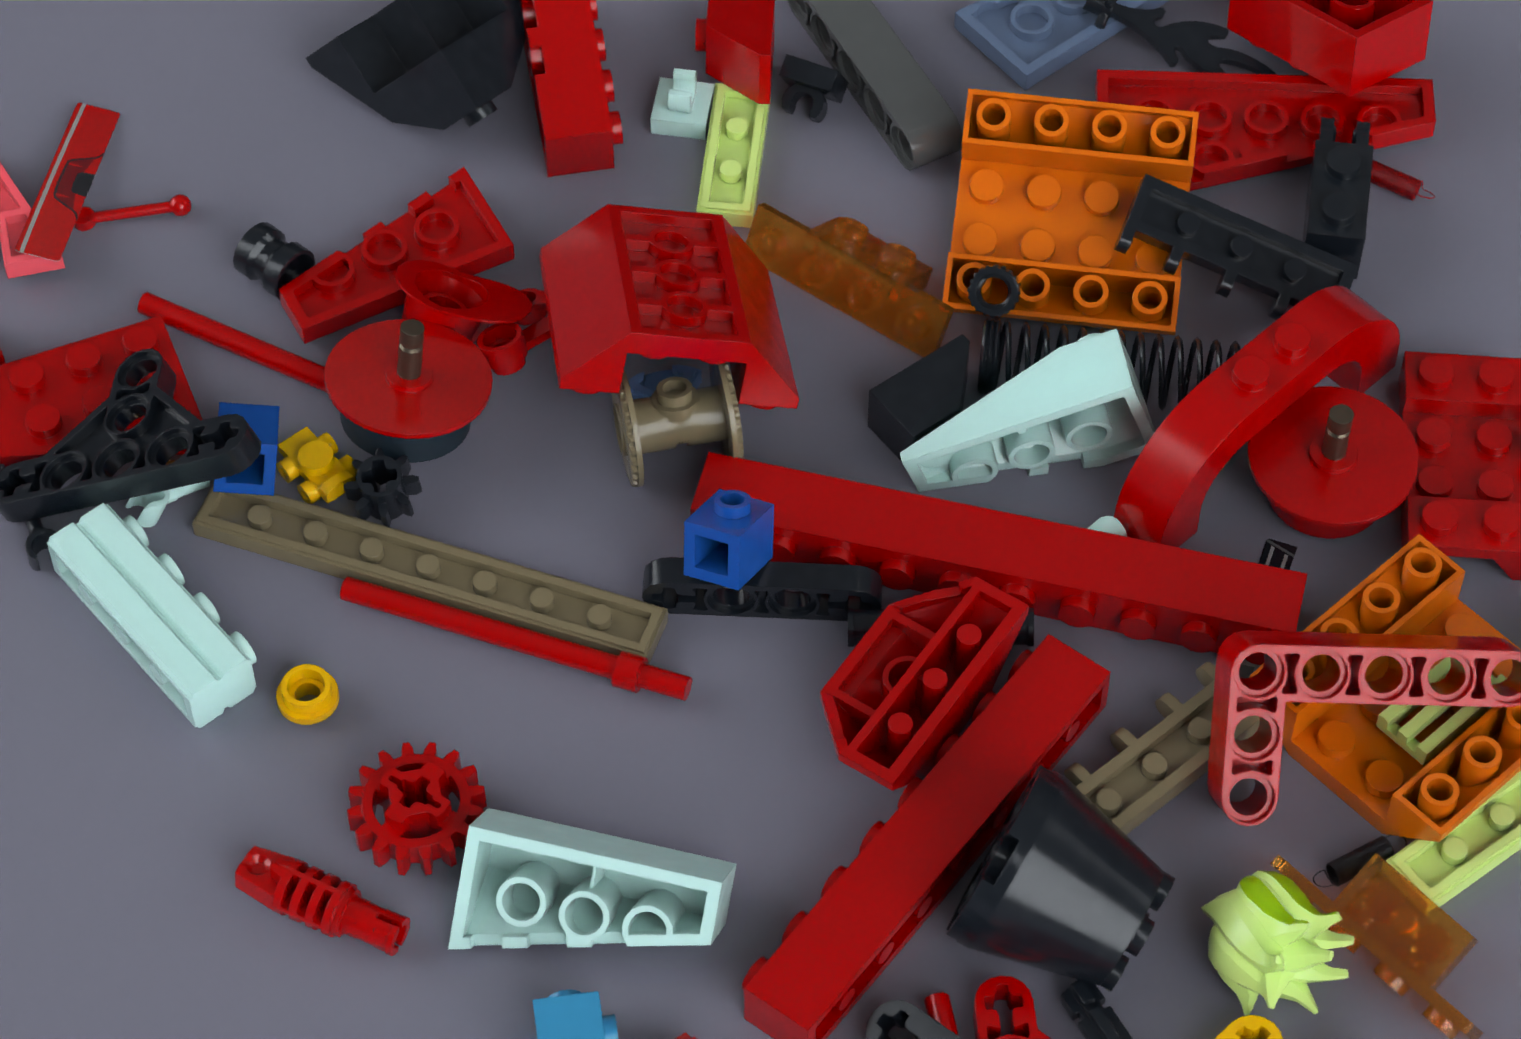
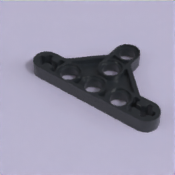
(102, 446)

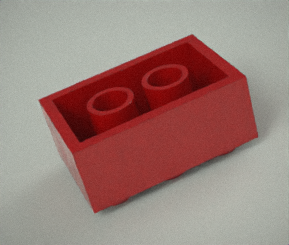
(1337, 40)

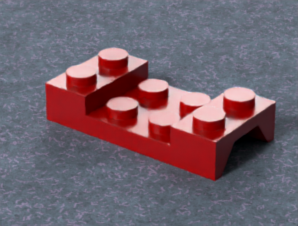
(1468, 452)

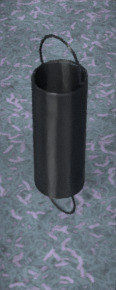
(1348, 866)

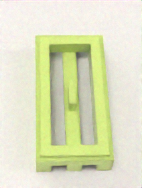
(1389, 721)

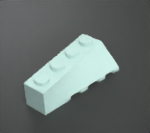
(580, 888)

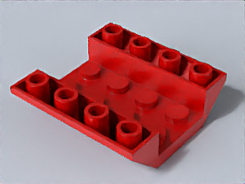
(663, 290)

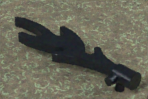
(1187, 37)

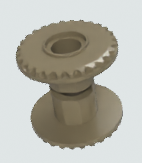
(677, 416)

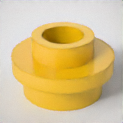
(302, 681)

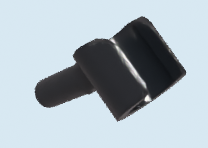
(36, 541)

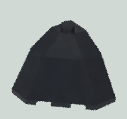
(428, 59)

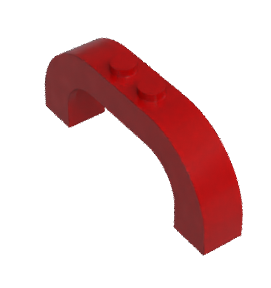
(1318, 337)

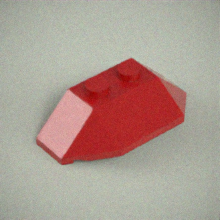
(919, 678)

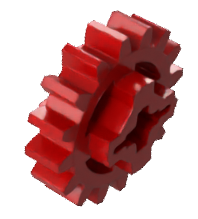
(415, 807)

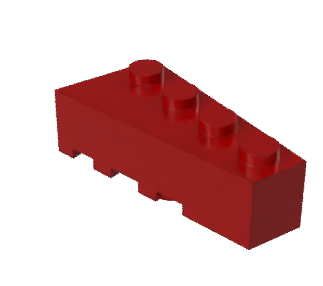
(570, 86)

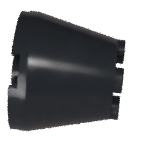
(1061, 888)

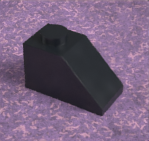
(920, 396)

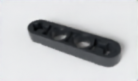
(822, 593)

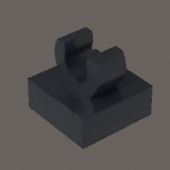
(812, 81)

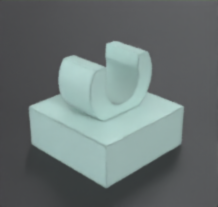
(682, 106)

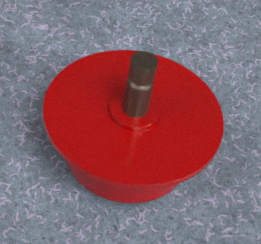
(1334, 462)

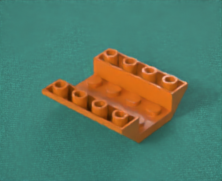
(1048, 199)
(1356, 760)

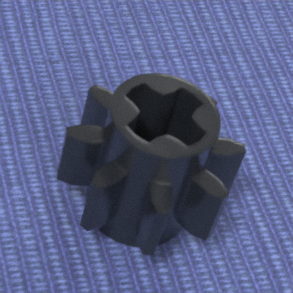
(399, 485)

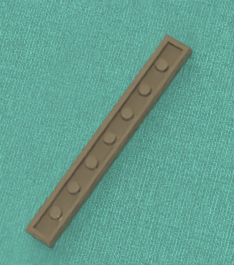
(430, 570)

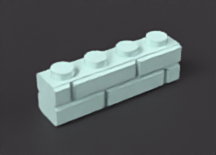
(153, 614)

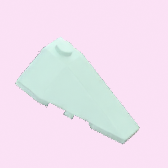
(1060, 409)

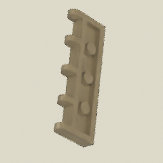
(1159, 762)

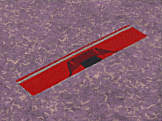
(67, 182)

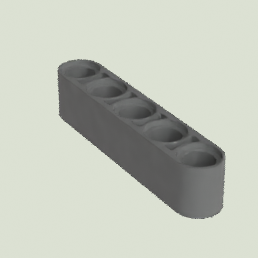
(882, 78)

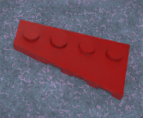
(443, 228)

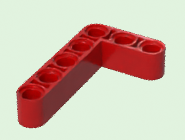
(1340, 682)

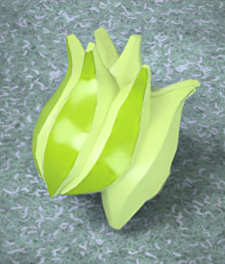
(1272, 941)

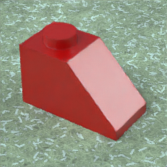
(739, 45)

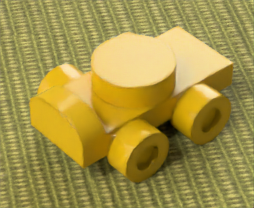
(315, 462)

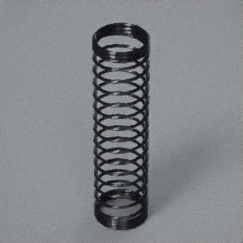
(994, 341)

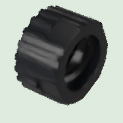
(994, 309)

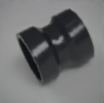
(268, 257)

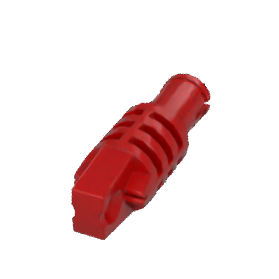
(318, 899)

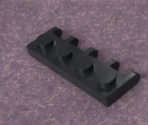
(1229, 246)

